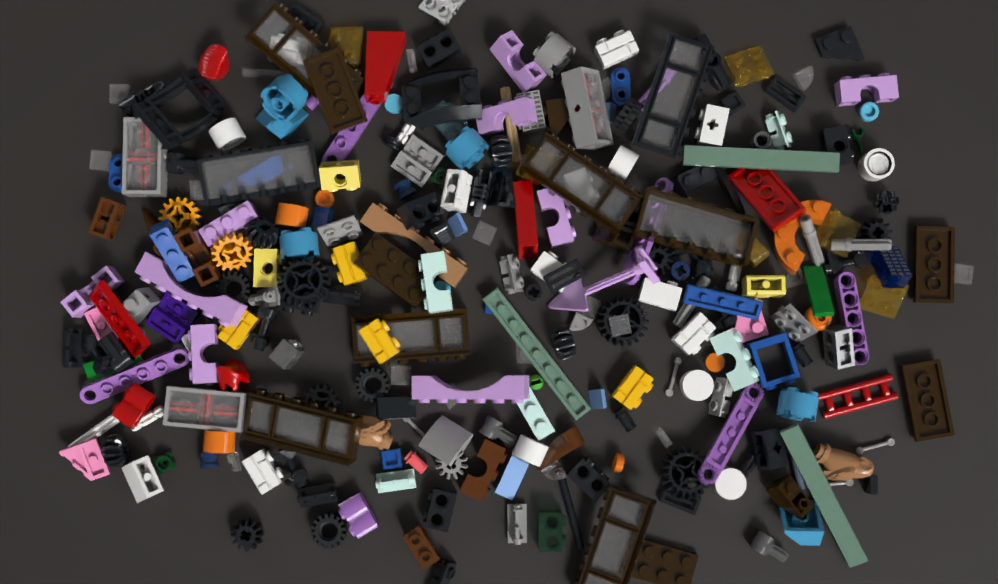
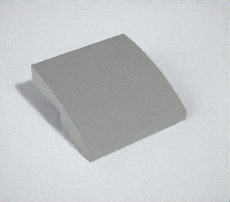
(417, 160)
(445, 440)

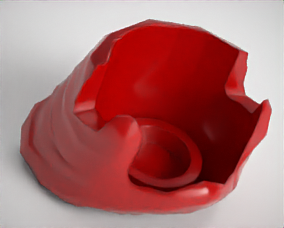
(214, 62)
(232, 374)

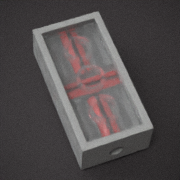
(587, 108)
(143, 161)
(205, 408)

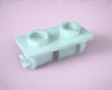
(777, 123)
(395, 480)

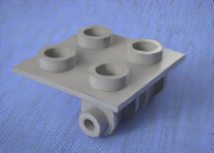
(441, 9)
(340, 231)
(793, 323)

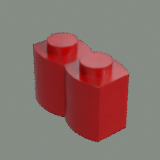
(133, 406)

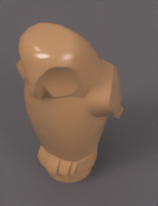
(375, 433)
(842, 464)

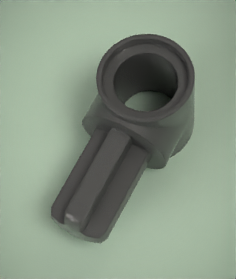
(767, 141)
(494, 429)
(766, 545)

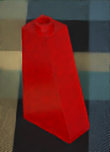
(382, 60)
(525, 220)

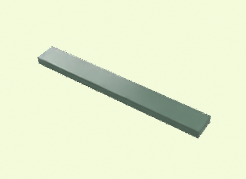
(761, 159)
(536, 354)
(824, 495)

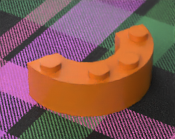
(784, 241)

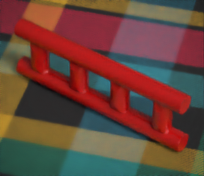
(868, 400)

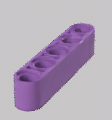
(853, 308)

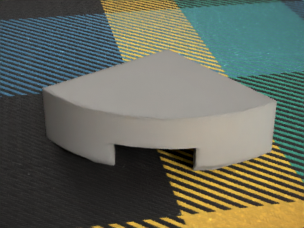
(580, 322)

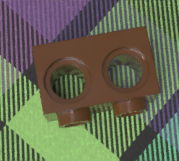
(107, 219)
(421, 546)

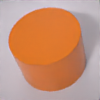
(291, 216)
(219, 441)

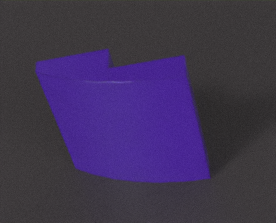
(172, 318)

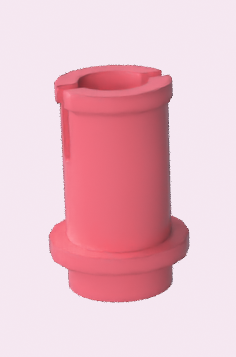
(416, 462)

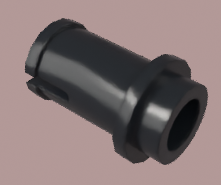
(801, 354)
(625, 419)

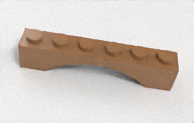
(383, 223)

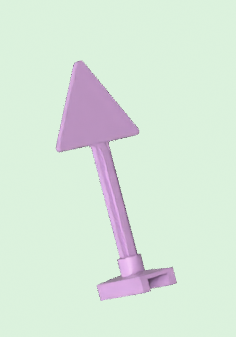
(574, 295)

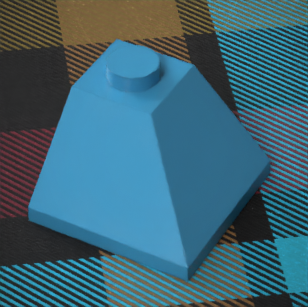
(279, 127)
(806, 530)

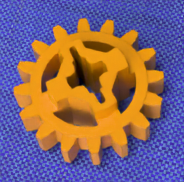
(179, 210)
(232, 252)

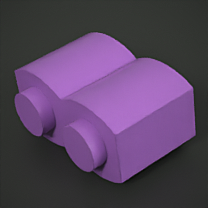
(358, 515)

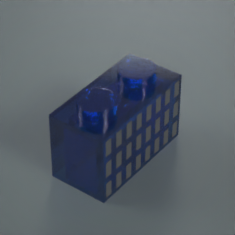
(891, 268)

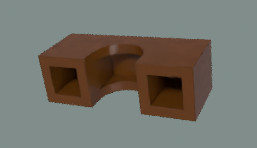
(194, 245)
(477, 485)

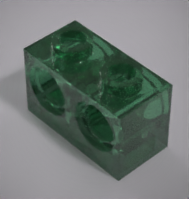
(546, 531)

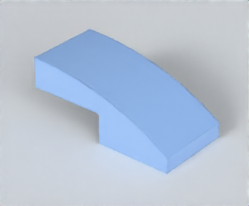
(512, 477)

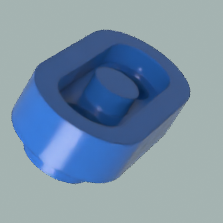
(620, 86)
(115, 173)

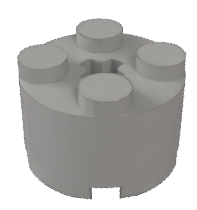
(553, 54)

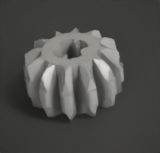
(458, 463)

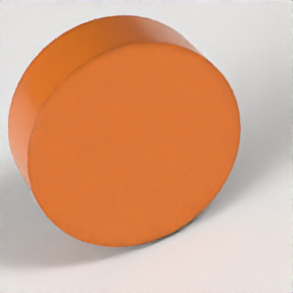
(324, 199)
(714, 363)
(618, 462)

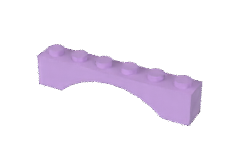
(222, 307)
(509, 387)

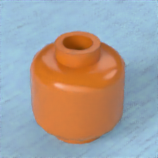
(819, 325)

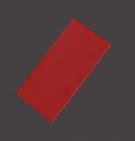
(767, 196)
(119, 319)

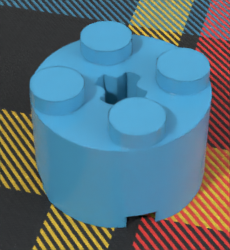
(284, 97)
(466, 148)
(298, 244)
(797, 405)

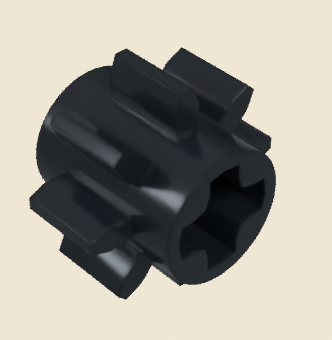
(886, 202)

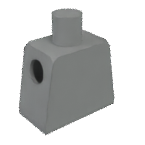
(139, 305)

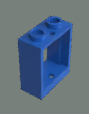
(787, 379)

